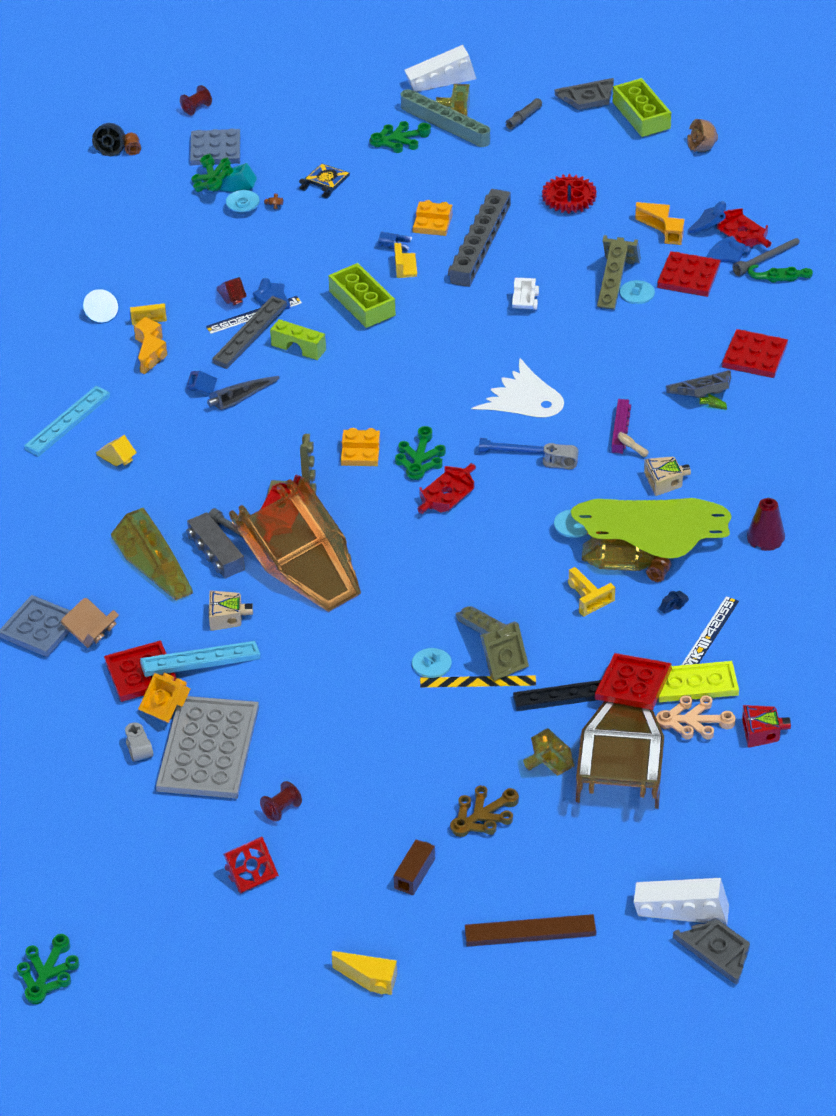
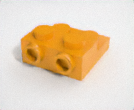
(433, 218)
(360, 447)
(164, 696)

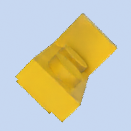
(591, 596)

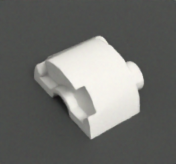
(524, 294)

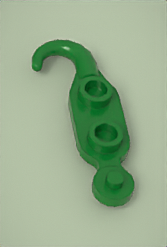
(780, 274)

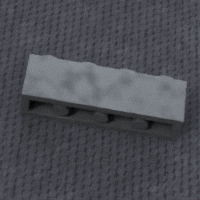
(215, 545)

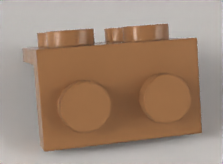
(88, 622)

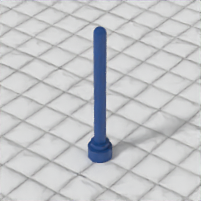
(487, 445)

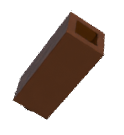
(414, 867)

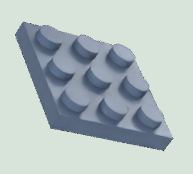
(217, 143)
(36, 626)

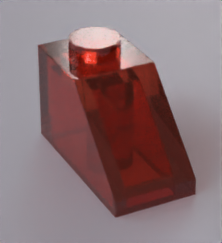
(232, 291)

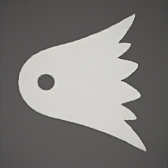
(524, 395)

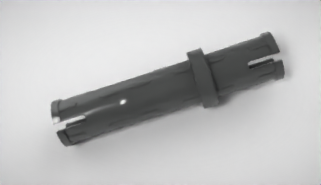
(520, 116)

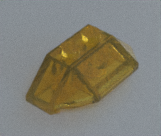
(615, 554)

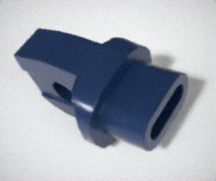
(673, 601)

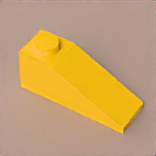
(370, 972)

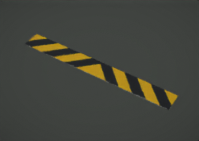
(477, 681)

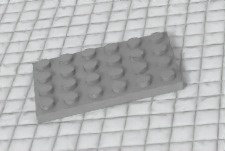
(208, 747)

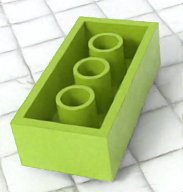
(641, 107)
(361, 295)

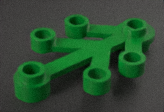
(378, 139)
(214, 183)
(417, 470)
(60, 945)

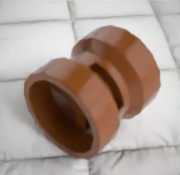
(132, 144)
(658, 569)

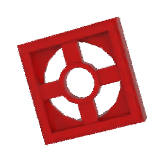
(265, 859)

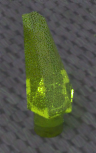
(713, 402)

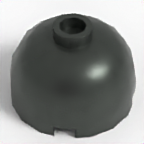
(109, 139)

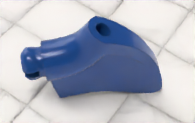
(709, 218)
(728, 250)
(270, 289)

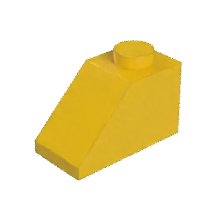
(117, 451)

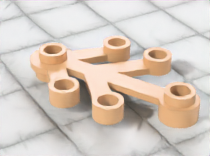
(671, 719)

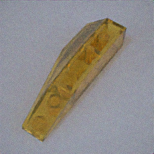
(149, 553)

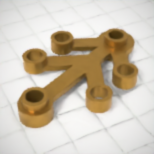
(462, 824)

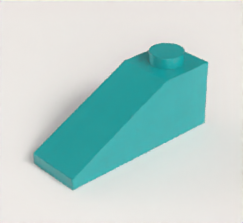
(241, 179)

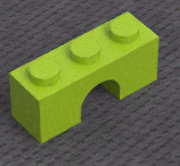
(311, 341)

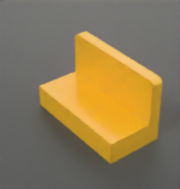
(404, 263)
(154, 312)

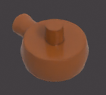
(274, 201)

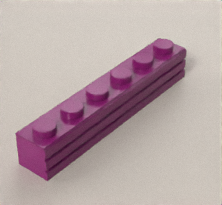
(621, 423)

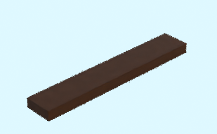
(530, 930)

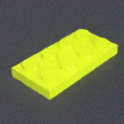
(700, 680)

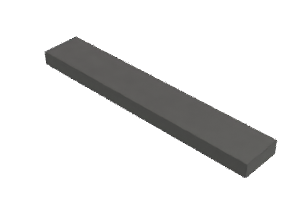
(249, 332)

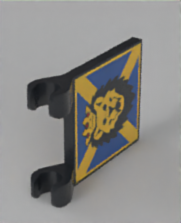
(325, 177)

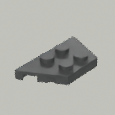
(587, 94)
(701, 386)
(717, 947)

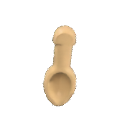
(629, 442)

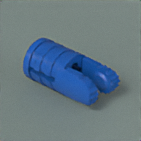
(388, 240)

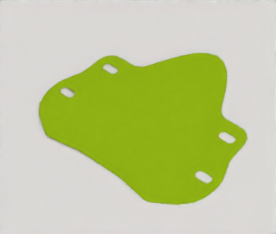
(654, 526)

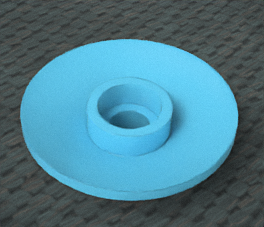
(242, 201)

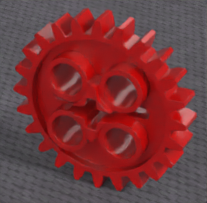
(556, 193)

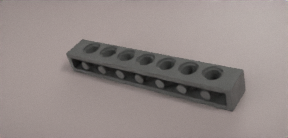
(479, 237)

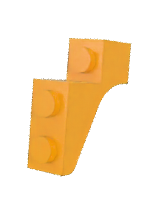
(658, 217)
(153, 348)

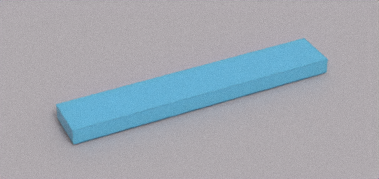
(67, 421)
(200, 658)

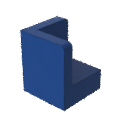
(201, 381)

